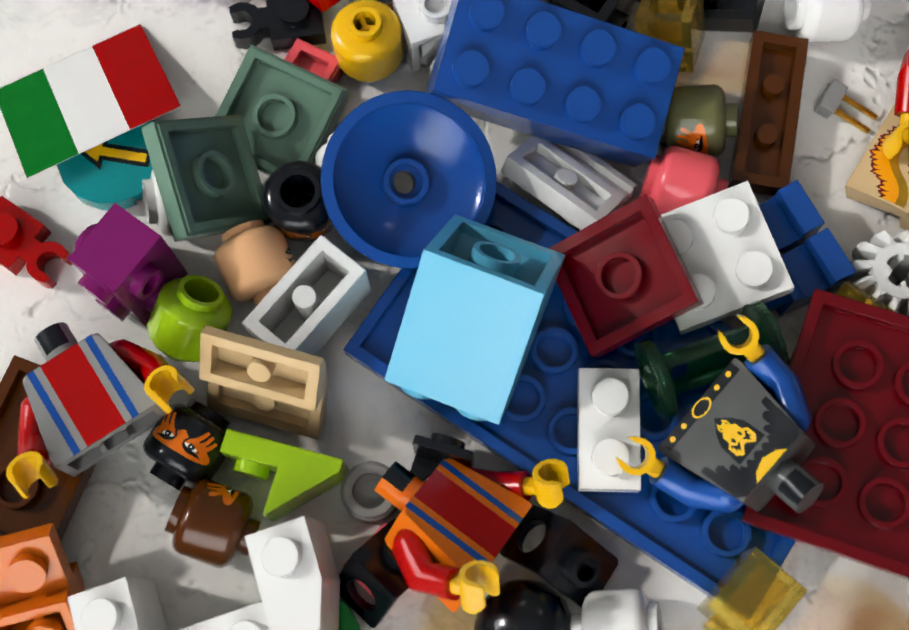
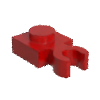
(24, 244)

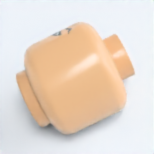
(252, 260)

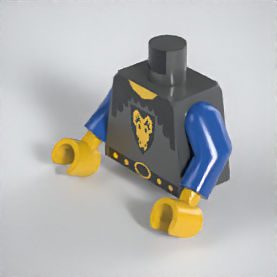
(739, 438)

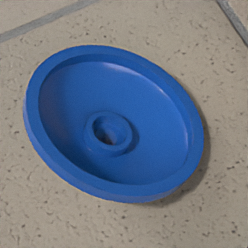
(414, 136)

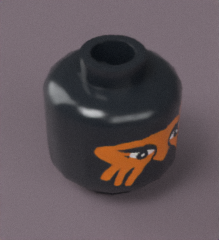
(294, 186)
(186, 444)

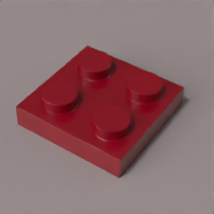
(624, 277)

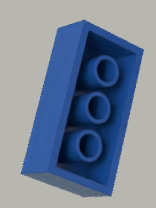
(557, 76)

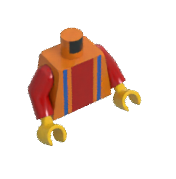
(460, 523)

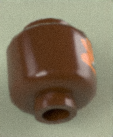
(211, 522)

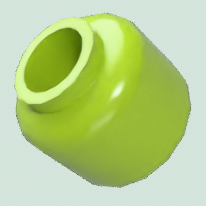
(182, 313)

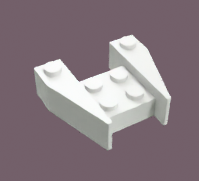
(292, 574)

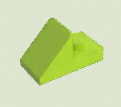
(299, 472)

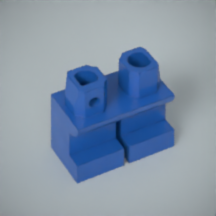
(809, 256)

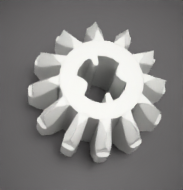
(879, 260)

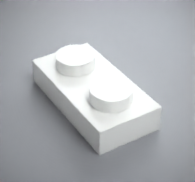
(605, 418)

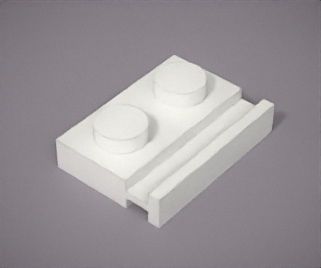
(568, 180)

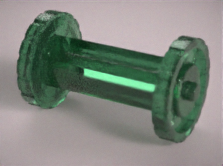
(704, 359)

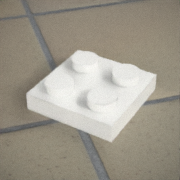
(727, 255)

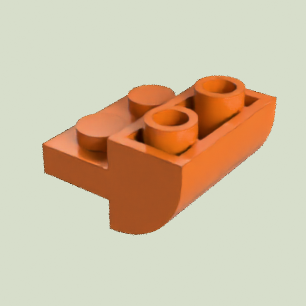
(36, 581)

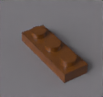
(768, 112)

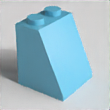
(472, 318)

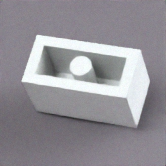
(310, 300)

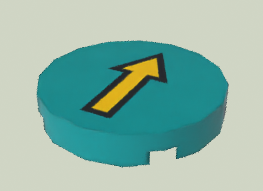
(109, 171)

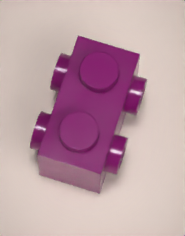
(124, 264)

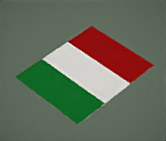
(85, 100)

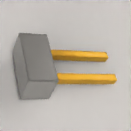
(832, 97)

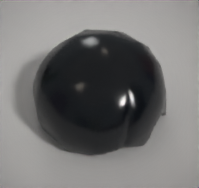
(524, 606)

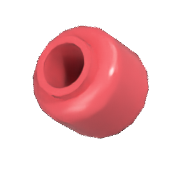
(681, 178)

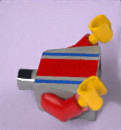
(87, 403)

